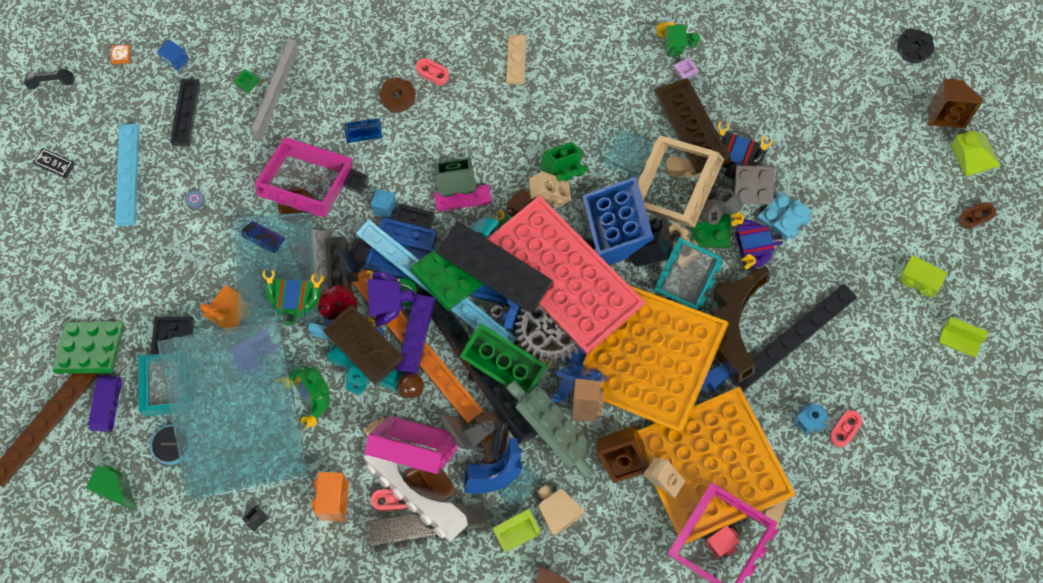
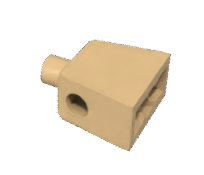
(558, 510)

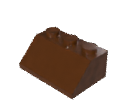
(953, 104)

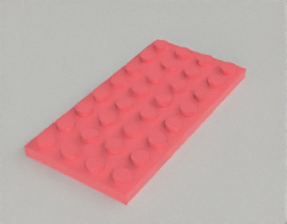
(586, 292)

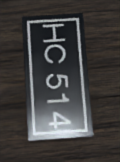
(54, 163)

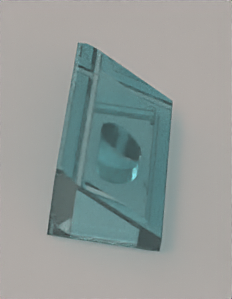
(520, 488)

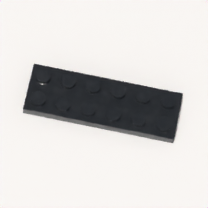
(495, 267)

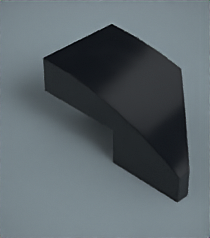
(347, 263)

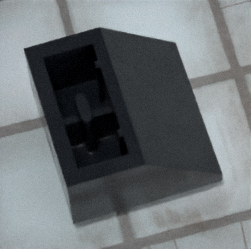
(656, 249)

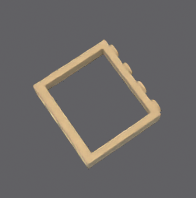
(702, 187)

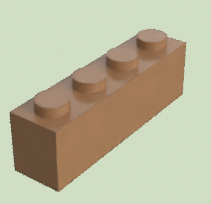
(587, 400)

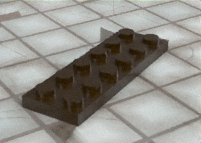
(690, 121)

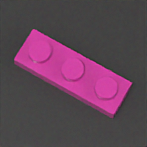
(476, 198)

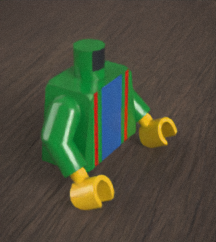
(292, 297)
(313, 391)

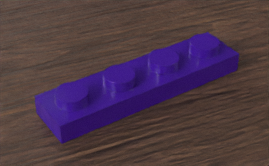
(416, 333)

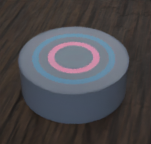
(195, 199)

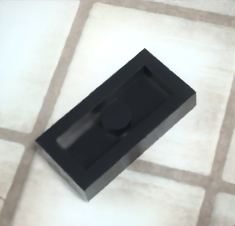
(414, 216)

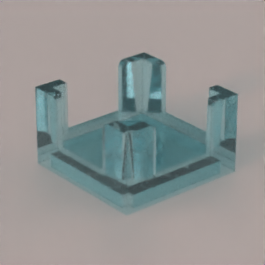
(629, 154)

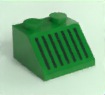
(112, 486)

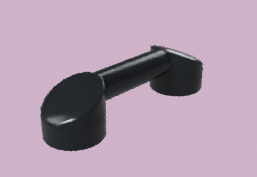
(65, 76)

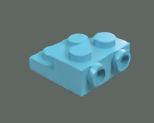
(785, 216)

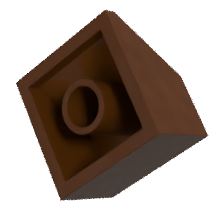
(623, 454)

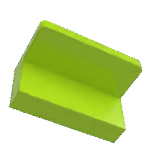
(962, 336)

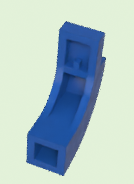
(497, 475)

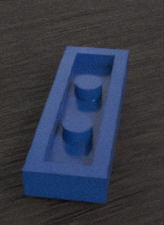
(409, 232)

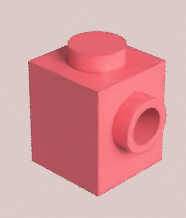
(723, 542)

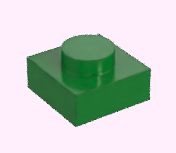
(246, 81)

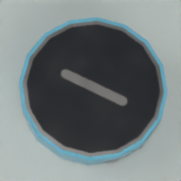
(164, 446)

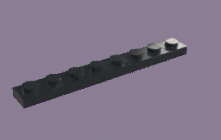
(798, 334)

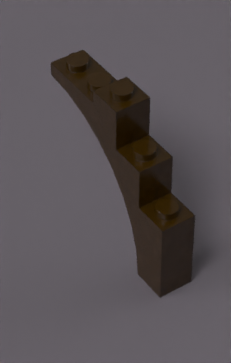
(732, 300)

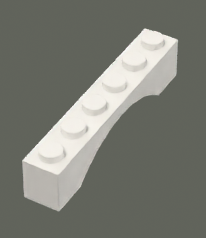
(442, 516)

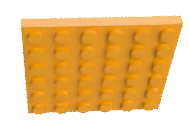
(658, 360)
(719, 447)

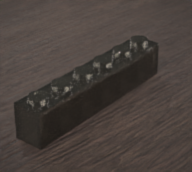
(410, 528)

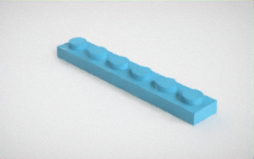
(127, 175)

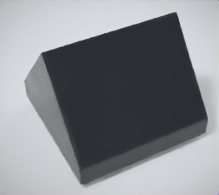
(255, 518)

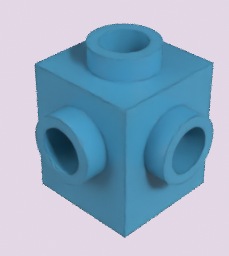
(811, 418)

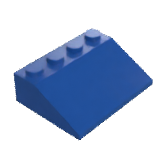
(618, 220)

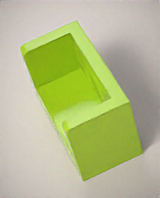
(516, 531)

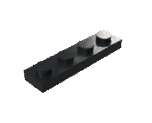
(185, 112)

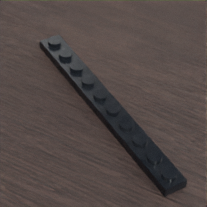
(492, 389)

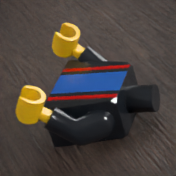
(742, 150)

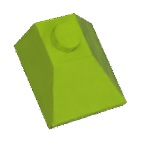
(974, 152)

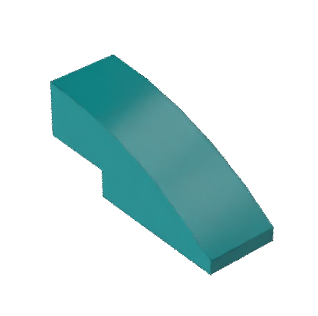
(485, 226)

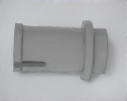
(497, 314)

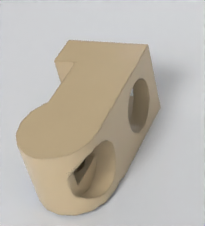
(679, 167)

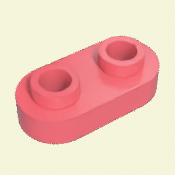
(434, 70)
(844, 429)
(391, 503)

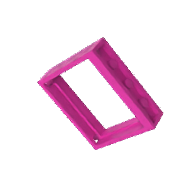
(309, 154)
(383, 447)
(759, 551)

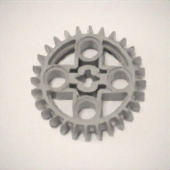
(552, 336)

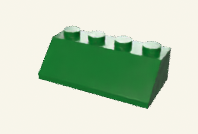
(502, 359)

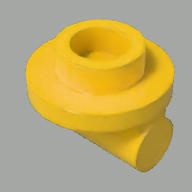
(661, 27)

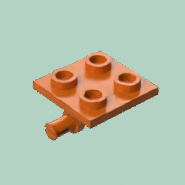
(223, 308)

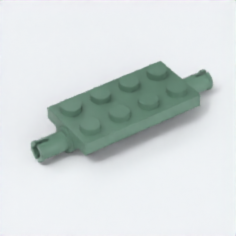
(553, 427)

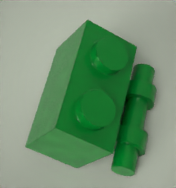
(677, 40)
(563, 162)

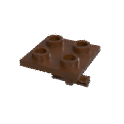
(430, 485)

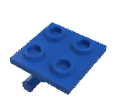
(570, 374)

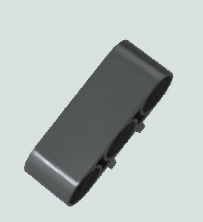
(717, 203)

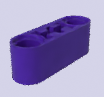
(104, 403)

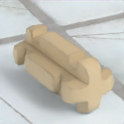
(371, 426)

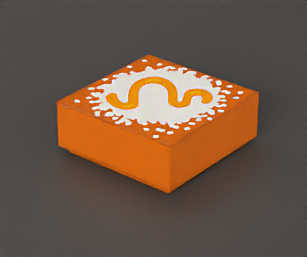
(120, 54)

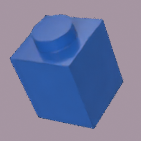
(173, 55)

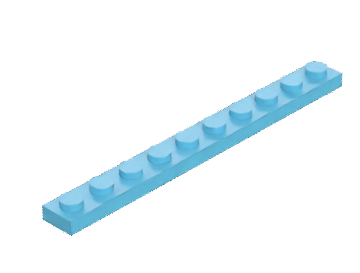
(404, 260)

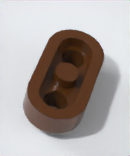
(975, 215)

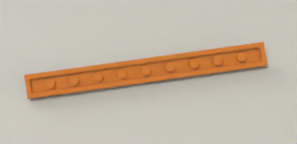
(431, 364)

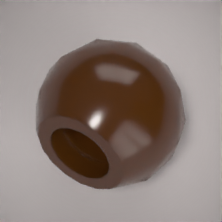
(410, 386)

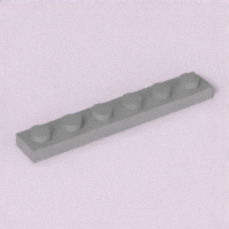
(273, 93)

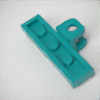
(356, 377)

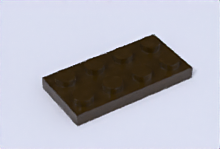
(363, 345)

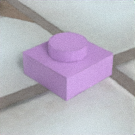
(685, 69)

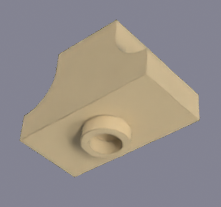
(664, 476)

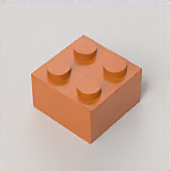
(330, 496)

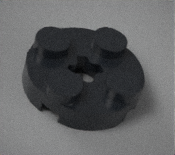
(918, 37)

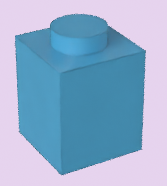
(383, 203)

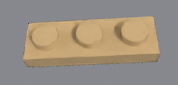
(516, 59)

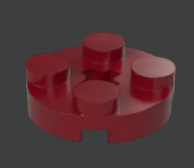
(331, 296)

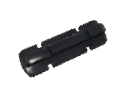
(498, 440)

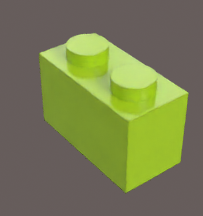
(922, 276)

